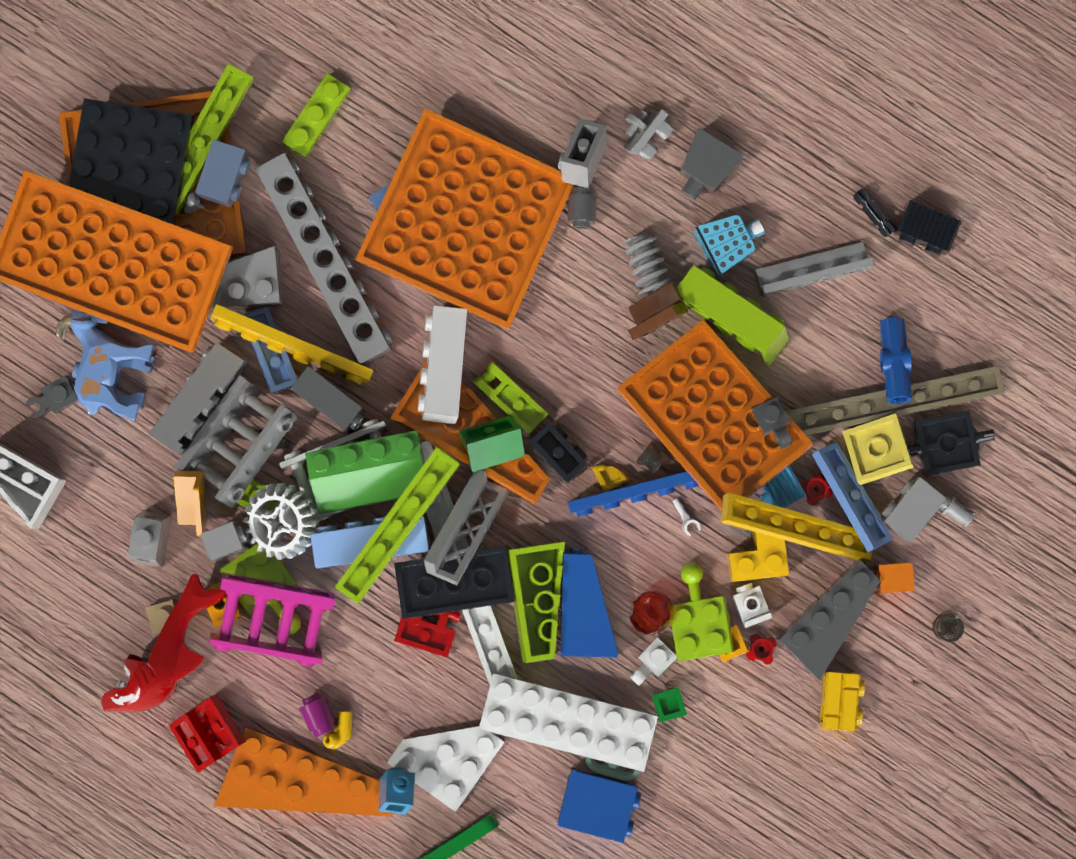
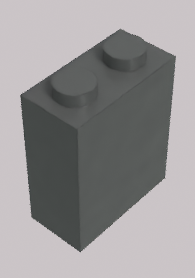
(329, 400)

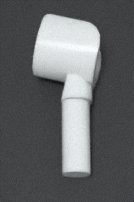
(685, 516)

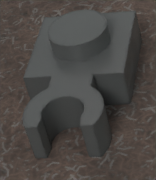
(56, 396)

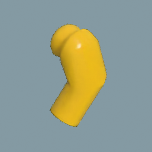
(341, 733)

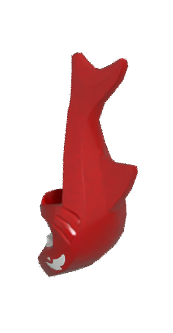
(170, 659)

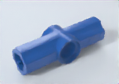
(895, 360)

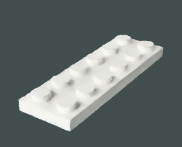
(568, 722)

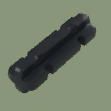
(874, 212)

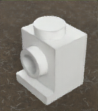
(756, 615)

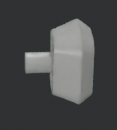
(192, 203)

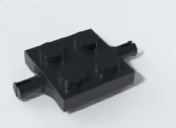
(948, 443)

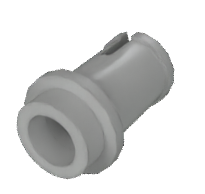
(956, 510)

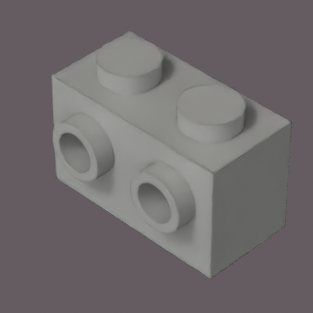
(583, 153)
(912, 509)

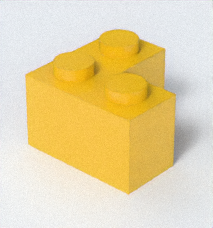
(766, 560)

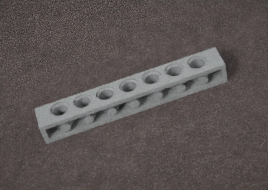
(272, 175)

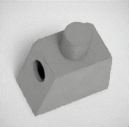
(149, 538)

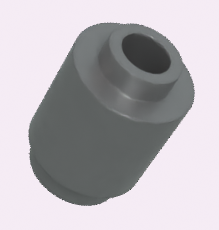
(582, 207)

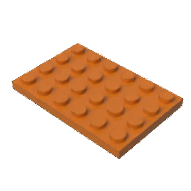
(701, 410)

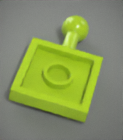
(259, 566)
(701, 625)

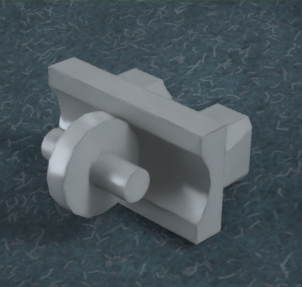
(654, 123)

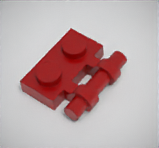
(427, 635)

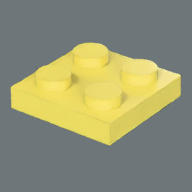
(878, 449)

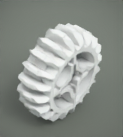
(271, 538)

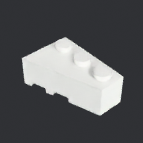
(28, 486)

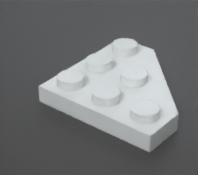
(448, 761)

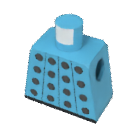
(727, 242)

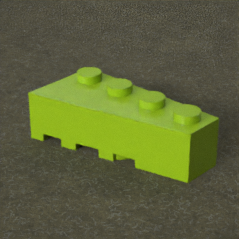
(733, 313)
(536, 592)

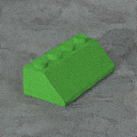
(364, 471)

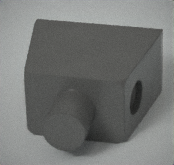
(707, 164)

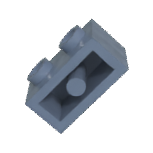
(223, 173)

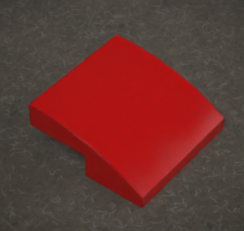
(207, 733)

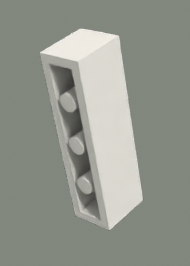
(444, 364)

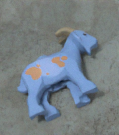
(100, 366)

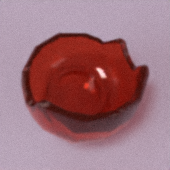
(652, 612)

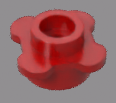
(823, 492)
(754, 653)

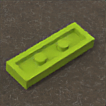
(316, 115)

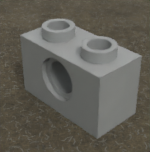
(226, 541)

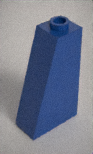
(584, 614)

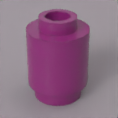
(317, 715)

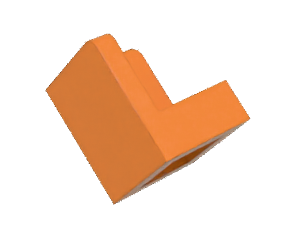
(895, 577)

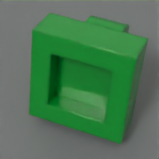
(669, 704)

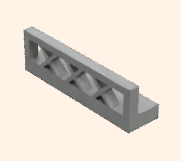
(813, 269)
(456, 522)

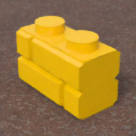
(841, 700)

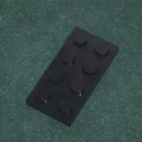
(483, 584)

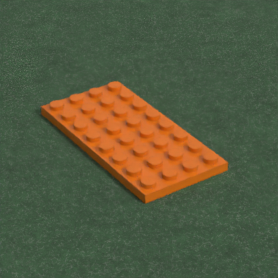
(110, 261)

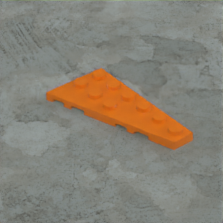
(518, 475)
(288, 778)

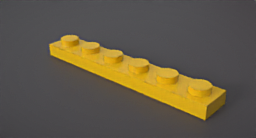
(280, 341)
(793, 526)

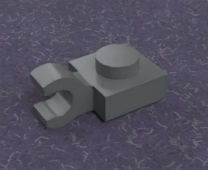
(773, 419)

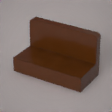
(656, 310)

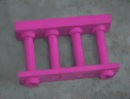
(264, 591)

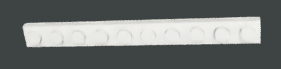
(479, 620)

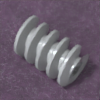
(647, 263)

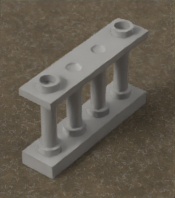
(219, 425)

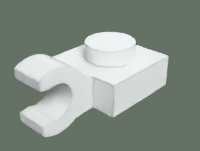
(655, 659)

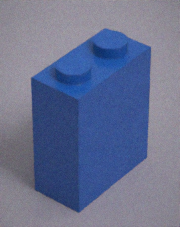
(598, 805)

